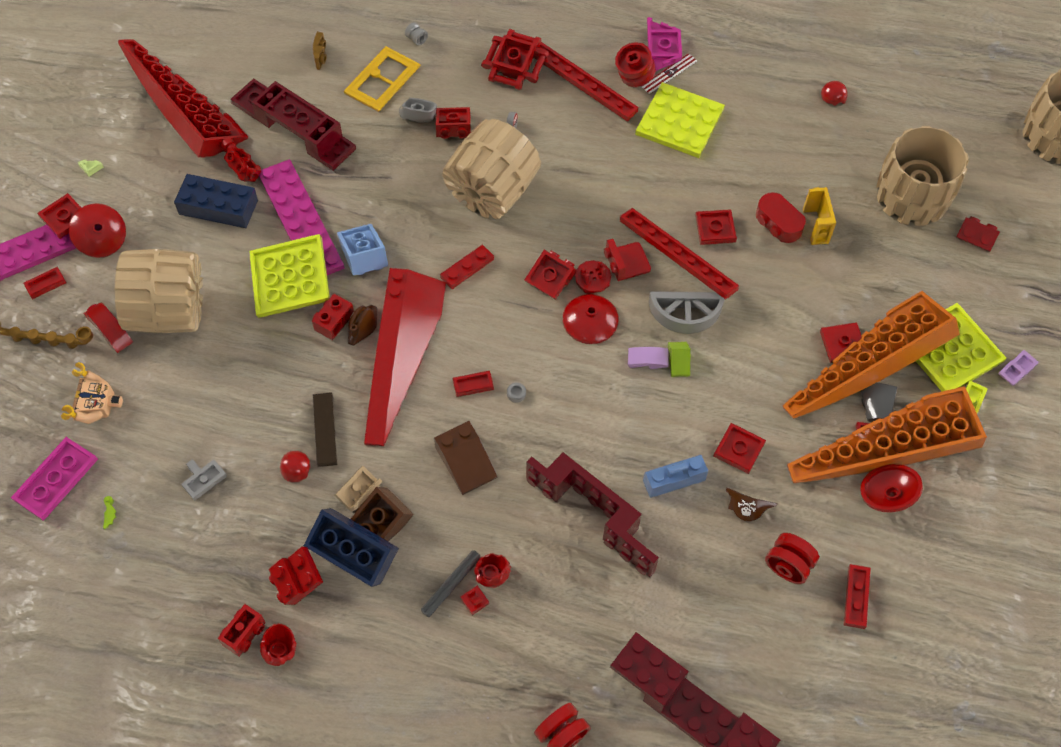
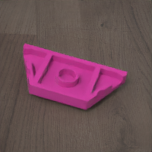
(664, 43)

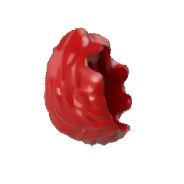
(492, 570)
(278, 645)

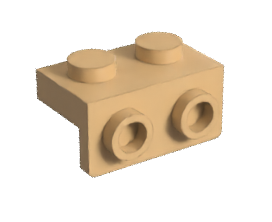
(357, 489)

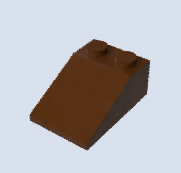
(465, 457)
(383, 513)

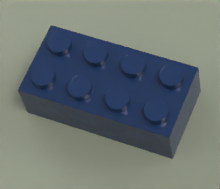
(216, 201)
(351, 547)

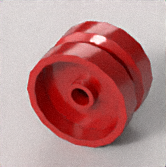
(635, 64)
(792, 558)
(562, 728)

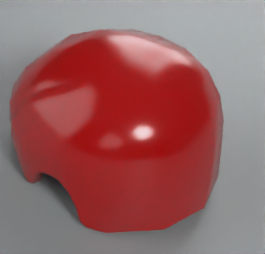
(834, 93)
(295, 466)

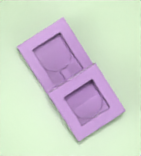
(648, 356)
(1018, 368)

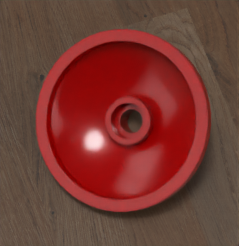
(93, 242)
(590, 327)
(891, 488)

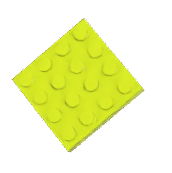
(680, 120)
(289, 276)
(963, 356)

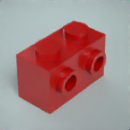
(332, 316)
(242, 630)

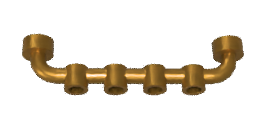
(83, 336)

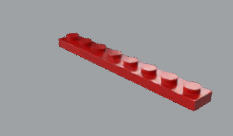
(588, 84)
(679, 253)

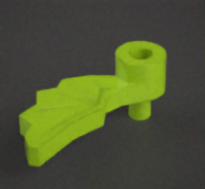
(109, 514)

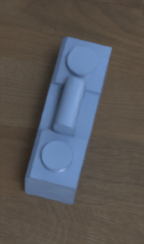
(675, 476)

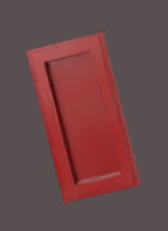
(44, 283)
(473, 383)

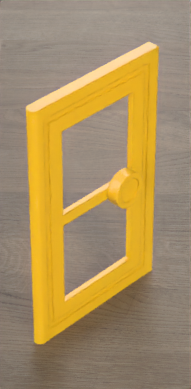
(372, 69)

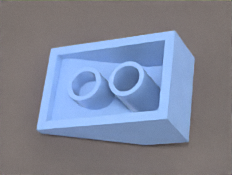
(363, 249)

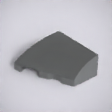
(878, 400)

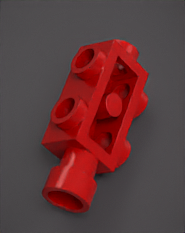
(240, 161)

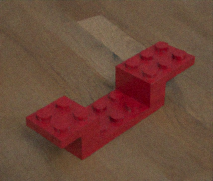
(280, 105)
(623, 517)
(683, 702)

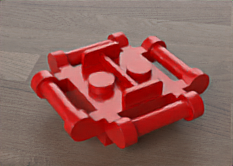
(514, 58)

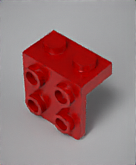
(626, 260)

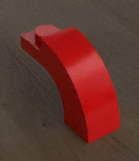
(108, 326)

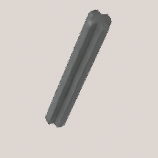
(450, 583)

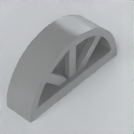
(685, 300)

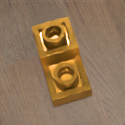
(318, 50)

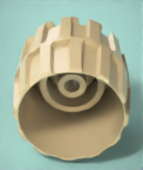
(1044, 120)
(492, 168)
(922, 175)
(158, 291)

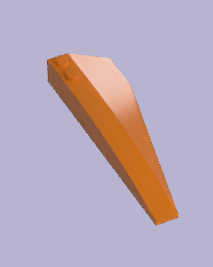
(894, 343)
(921, 431)

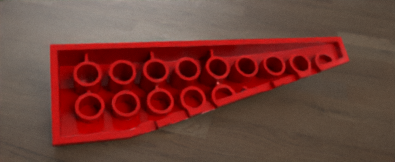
(186, 110)
(407, 323)

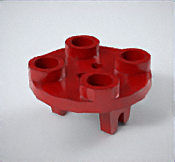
(585, 279)

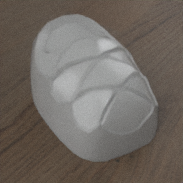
(418, 110)

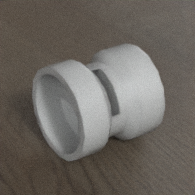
(414, 32)

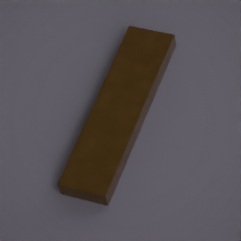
(324, 429)

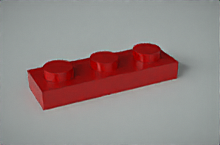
(467, 266)
(857, 596)

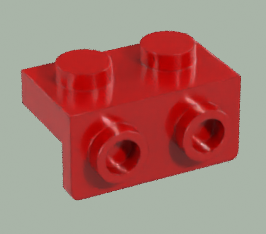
(978, 234)

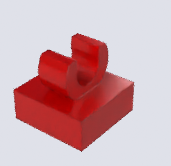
(474, 600)

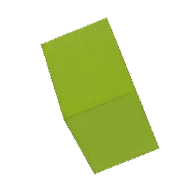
(679, 359)

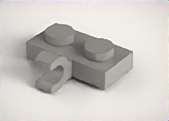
(202, 479)

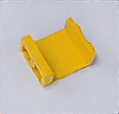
(819, 201)

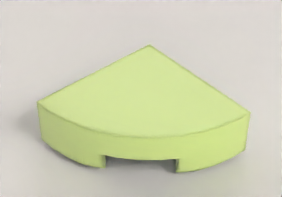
(90, 167)

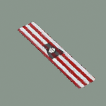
(669, 73)

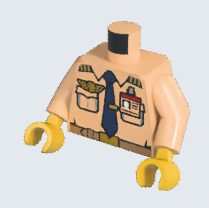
(92, 398)

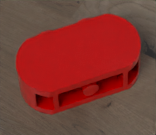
(780, 217)

